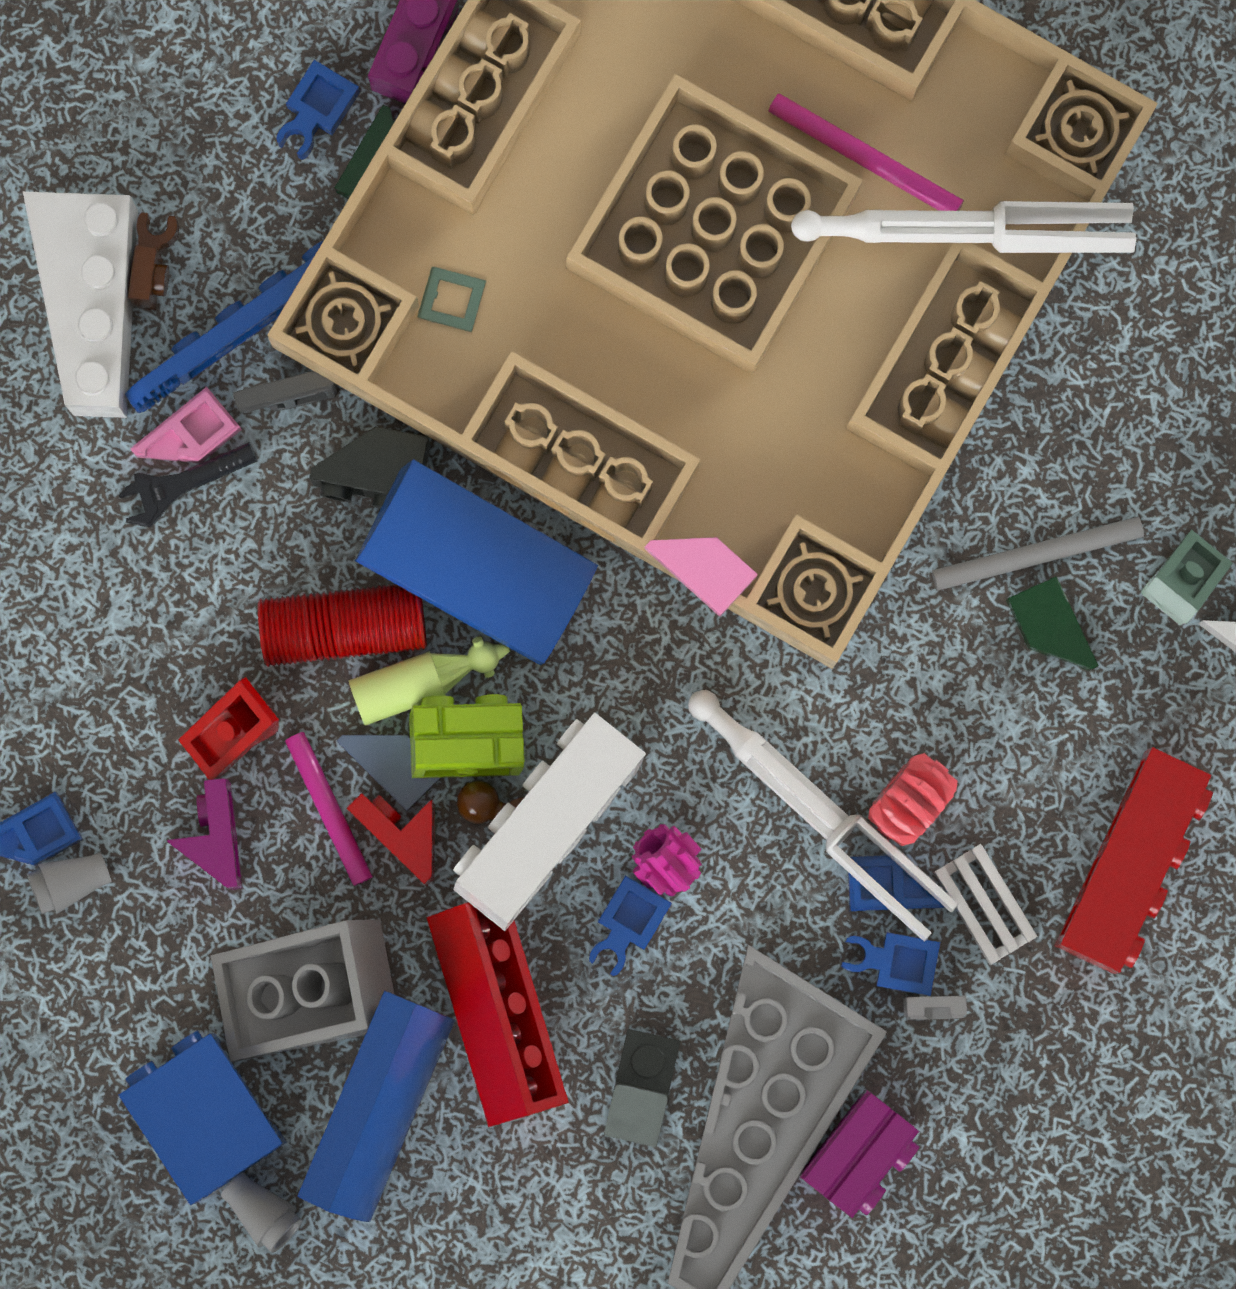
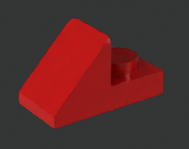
(229, 730)
(412, 844)

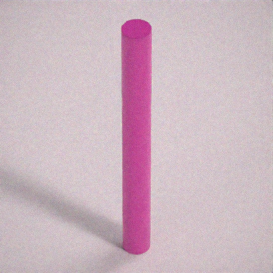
(864, 154)

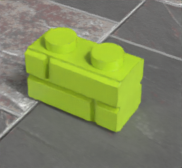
(466, 737)

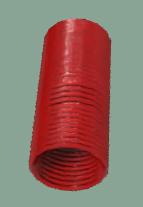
(360, 623)

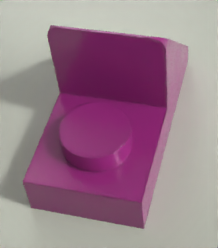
(218, 851)

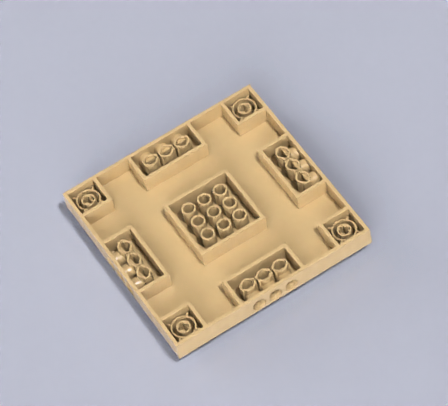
(649, 315)

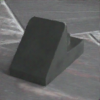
(642, 1088)

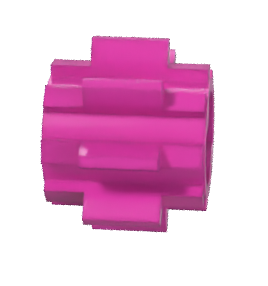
(666, 860)

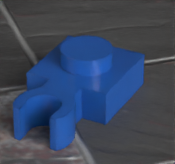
(319, 102)
(632, 918)
(901, 964)

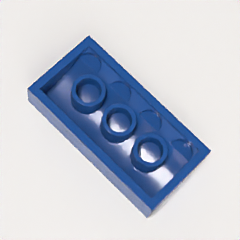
(476, 562)
(376, 1108)

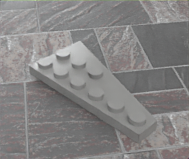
(775, 1094)

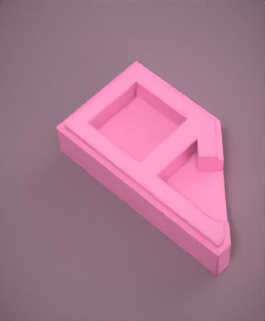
(190, 432)
(705, 568)

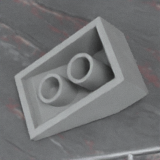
(302, 988)

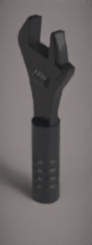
(162, 491)

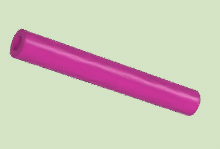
(328, 808)

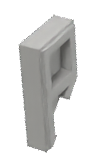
(934, 1007)

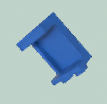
(200, 1116)

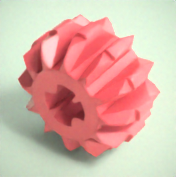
(912, 799)

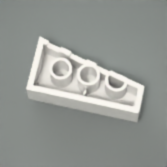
(85, 273)
(548, 820)

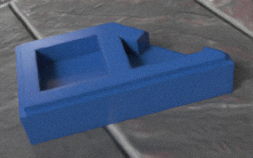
(38, 832)
(893, 880)

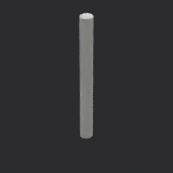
(1037, 553)

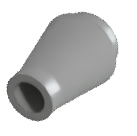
(66, 881)
(263, 1214)

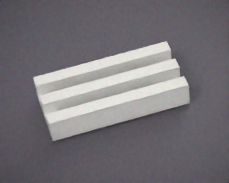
(1009, 943)

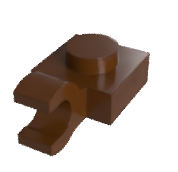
(148, 274)

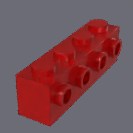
(1134, 860)
(497, 1014)

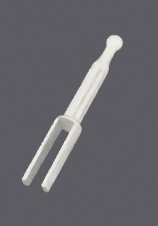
(982, 227)
(815, 807)

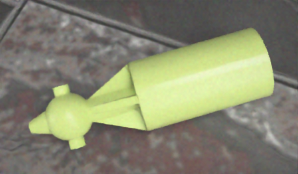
(425, 675)

